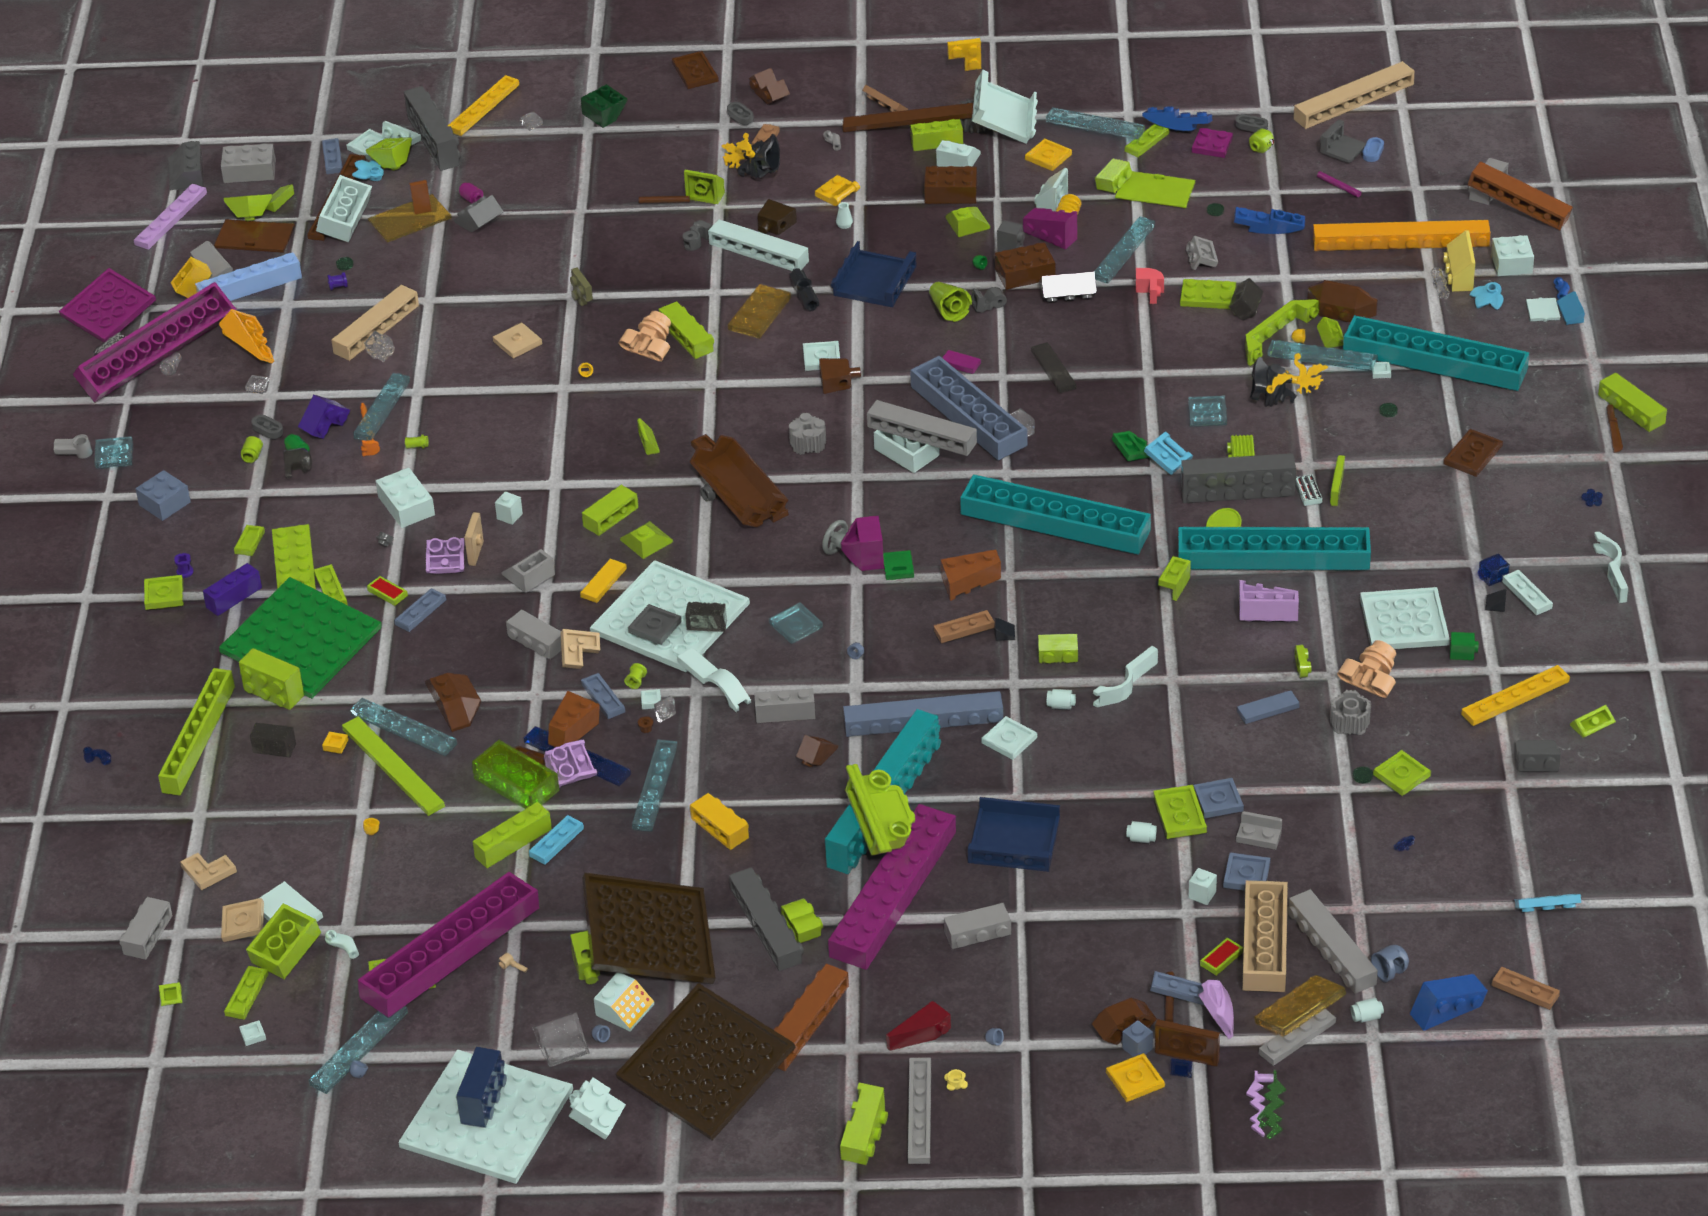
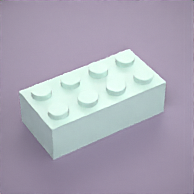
(344, 208)

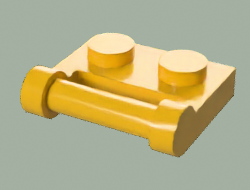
(836, 190)

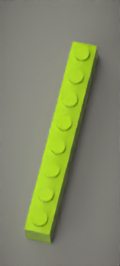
(196, 732)

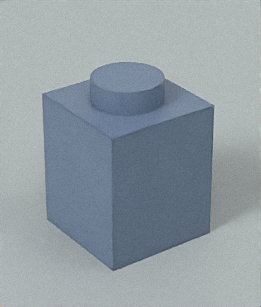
(1137, 1039)

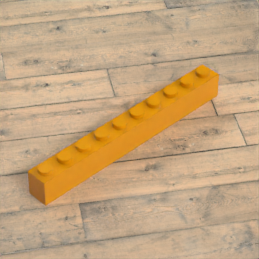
(1398, 235)

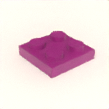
(1212, 142)

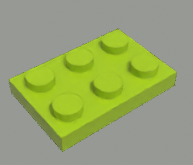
(1207, 293)
(1179, 811)

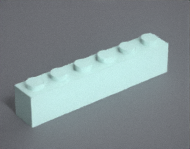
(758, 245)

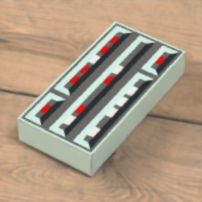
(1308, 490)

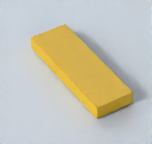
(603, 580)

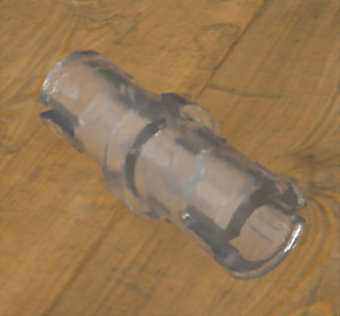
(1440, 283)

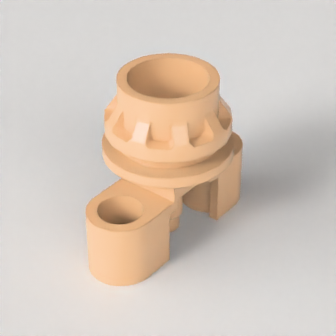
(651, 338)
(1373, 670)

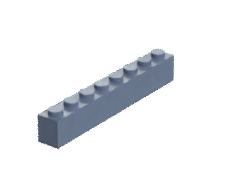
(951, 712)

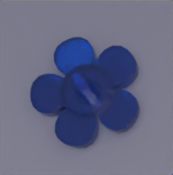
(1592, 498)
(1404, 843)

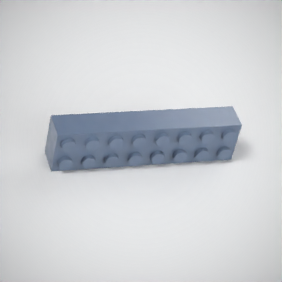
(969, 406)

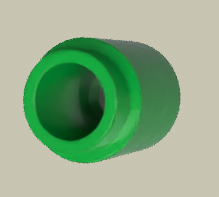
(294, 441)

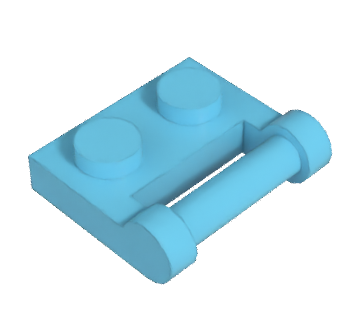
(1164, 455)

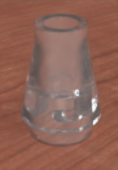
(169, 365)

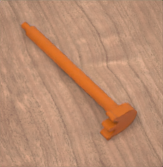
(369, 447)

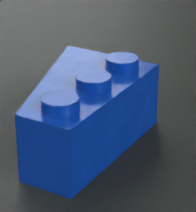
(1447, 999)

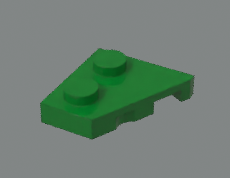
(1130, 445)

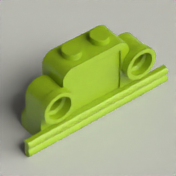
(879, 809)

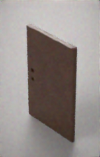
(254, 235)

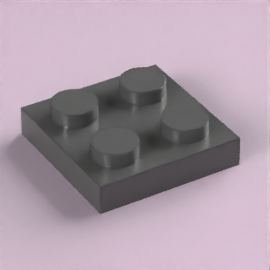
(654, 624)

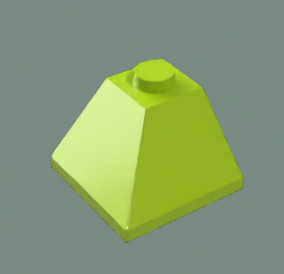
(390, 152)
(704, 186)
(248, 205)
(967, 221)
(646, 540)

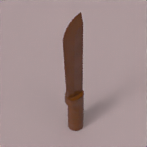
(1614, 429)

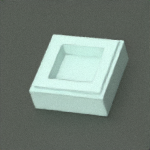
(1381, 370)
(649, 698)
(252, 1033)

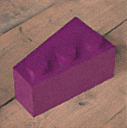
(1052, 226)

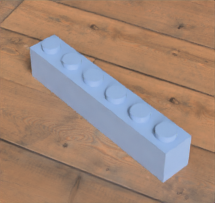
(256, 277)

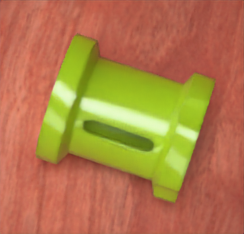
(636, 673)

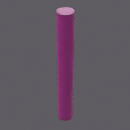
(1339, 184)

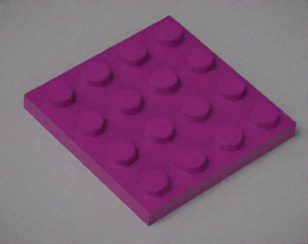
(107, 305)

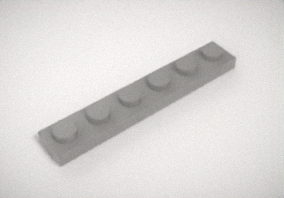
(919, 1111)

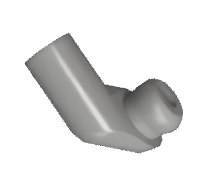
(833, 138)

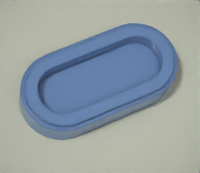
(1373, 149)

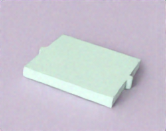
(1543, 309)

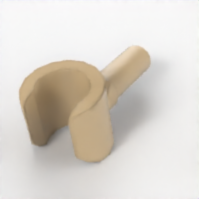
(507, 960)

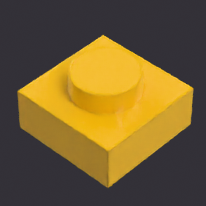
(335, 742)

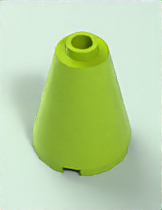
(950, 300)

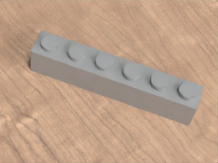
(922, 427)
(1332, 941)

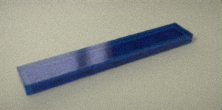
(605, 768)

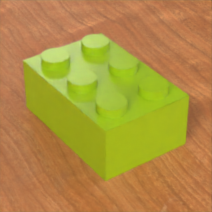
(271, 679)
(283, 941)

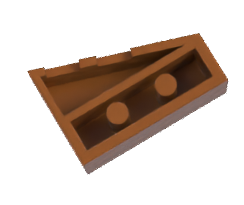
(969, 571)
(572, 719)

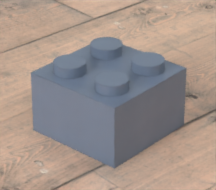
(163, 495)

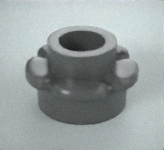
(708, 493)
(384, 539)

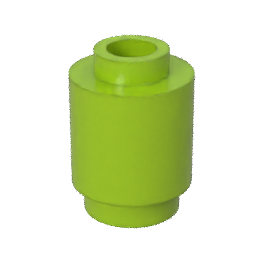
(251, 449)

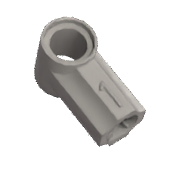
(78, 445)

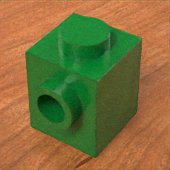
(1463, 646)

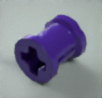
(337, 281)
(183, 565)

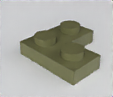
(581, 287)

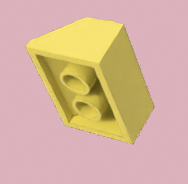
(1460, 263)

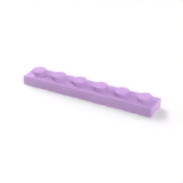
(170, 216)

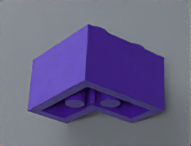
(321, 414)

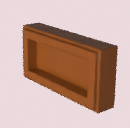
(420, 197)

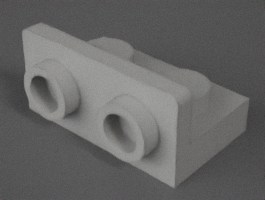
(1201, 251)
(1259, 830)

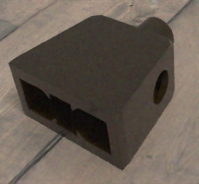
(775, 217)

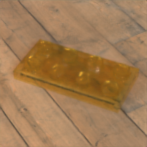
(759, 311)
(1300, 1005)

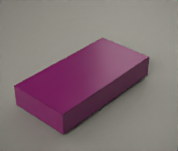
(962, 362)

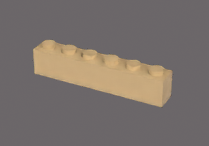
(378, 318)

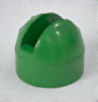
(980, 262)

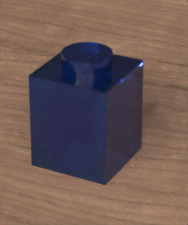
(1493, 569)

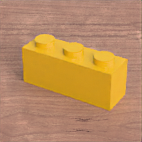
(719, 821)

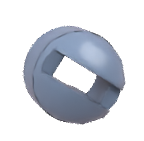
(850, 650)
(601, 1033)
(994, 1036)
(358, 1069)

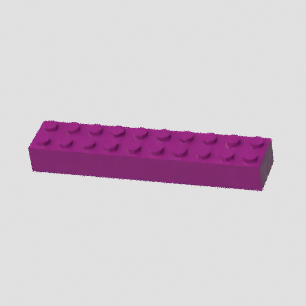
(153, 342)
(891, 889)
(448, 944)

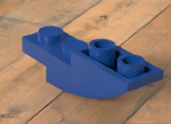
(1171, 119)
(1274, 223)

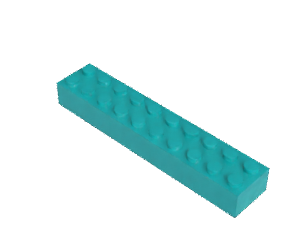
(1438, 352)
(1056, 514)
(1276, 548)
(903, 763)

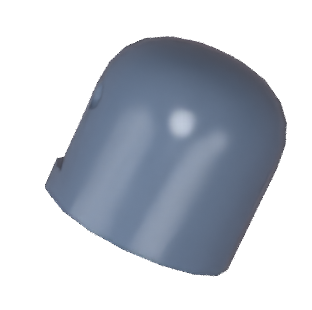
(1390, 961)

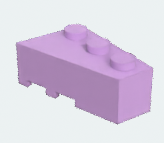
(1267, 604)

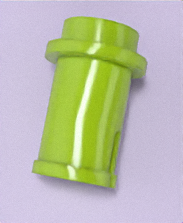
(415, 442)

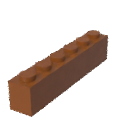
(1520, 195)
(812, 1008)

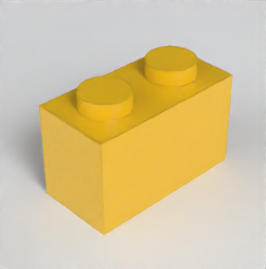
(191, 273)

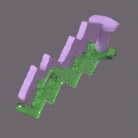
(1266, 1111)

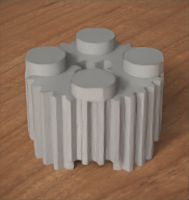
(807, 434)
(1350, 713)

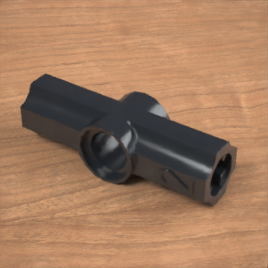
(804, 289)

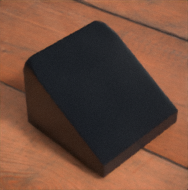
(1496, 601)
(1004, 630)

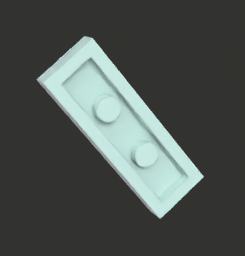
(1527, 592)

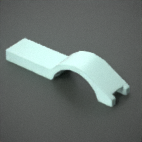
(1615, 577)
(1133, 671)
(705, 672)

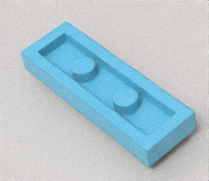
(556, 839)
(1548, 902)

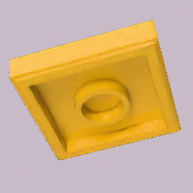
(1048, 154)
(1135, 1077)

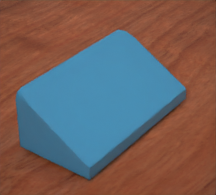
(1571, 309)

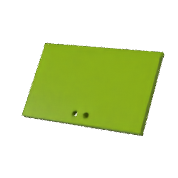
(1156, 189)

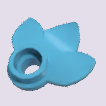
(368, 170)
(1486, 296)

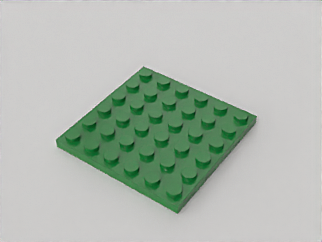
(304, 631)

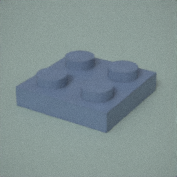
(1218, 798)
(1243, 868)

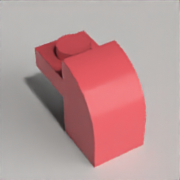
(1150, 281)

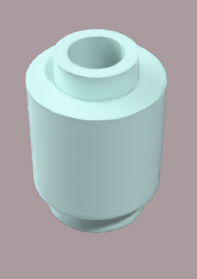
(1061, 699)
(1141, 832)
(1366, 1010)

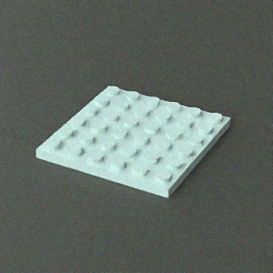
(670, 591)
(510, 1138)

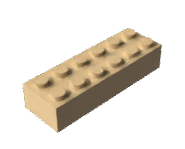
(1265, 936)

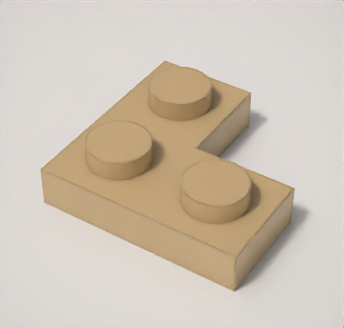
(575, 643)
(207, 874)

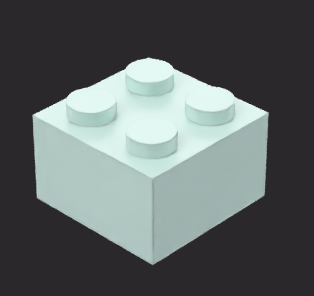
(1512, 255)

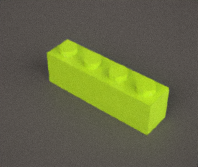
(688, 330)
(1632, 402)
(512, 835)

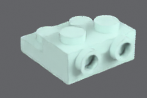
(596, 1108)

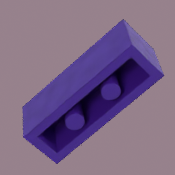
(232, 589)

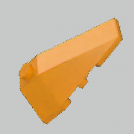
(247, 333)

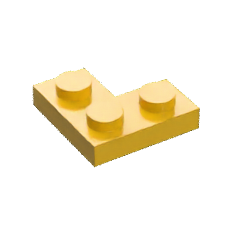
(969, 49)

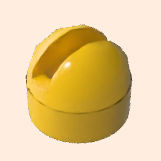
(1298, 335)
(585, 373)
(371, 826)

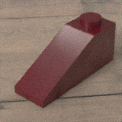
(921, 1027)

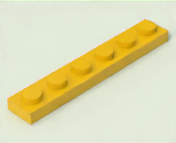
(483, 105)
(1515, 695)

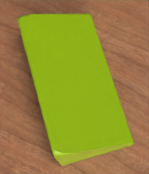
(280, 197)
(1330, 332)
(647, 438)
(1593, 721)

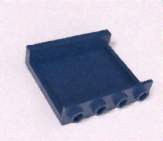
(873, 276)
(1014, 834)

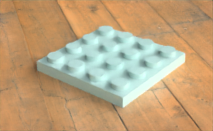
(1405, 618)

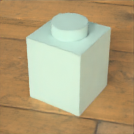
(508, 508)
(1202, 886)

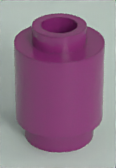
(470, 192)

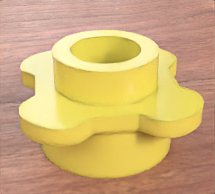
(955, 1080)

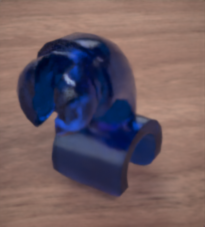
(90, 754)

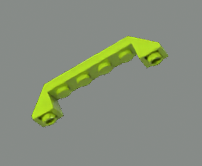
(1301, 309)

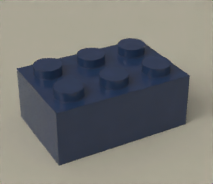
(481, 1087)

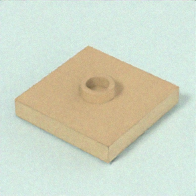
(517, 340)
(474, 538)
(242, 919)

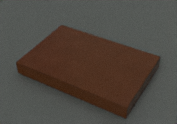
(695, 70)
(1473, 452)
(1187, 1042)

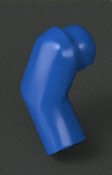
(1562, 286)

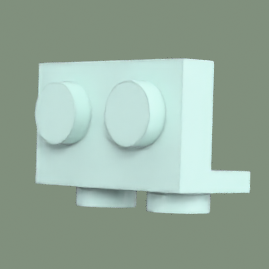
(394, 131)

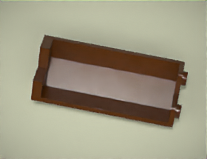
(739, 481)

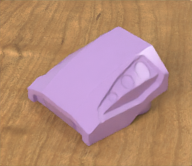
(445, 555)
(570, 762)
(1219, 1005)

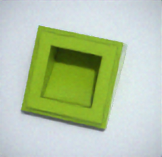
(170, 994)

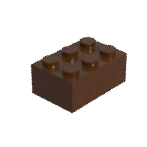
(950, 185)
(1024, 265)

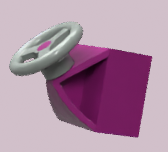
(860, 543)

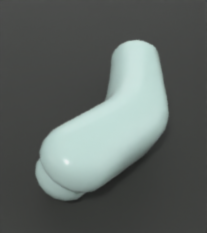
(342, 941)

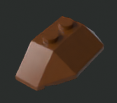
(1342, 301)
(455, 699)

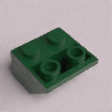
(603, 105)

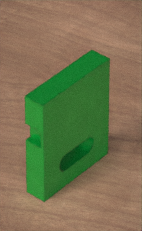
(898, 565)

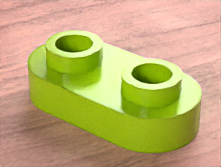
(1301, 658)

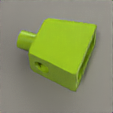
(581, 959)

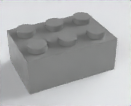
(248, 163)

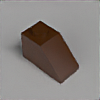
(815, 750)

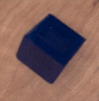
(1182, 1068)

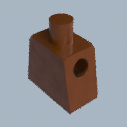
(837, 374)

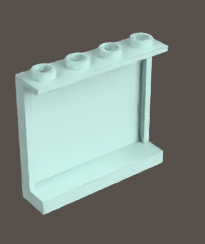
(1004, 110)

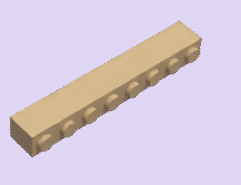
(1353, 95)

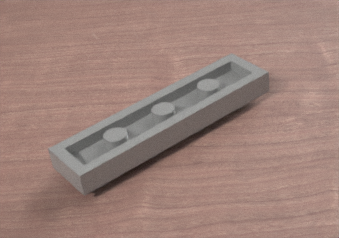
(1283, 1046)

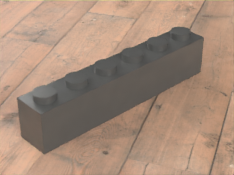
(766, 919)

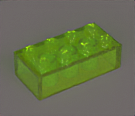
(515, 775)

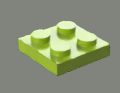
(163, 592)
(1402, 772)

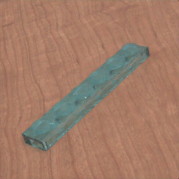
(1095, 123)
(1124, 249)
(1323, 355)
(381, 407)
(403, 726)
(654, 785)
(354, 1049)

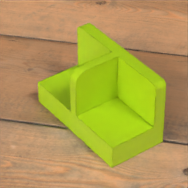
(1176, 576)

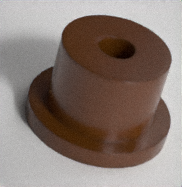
(645, 724)

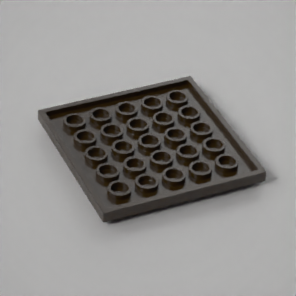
(648, 928)
(705, 1061)

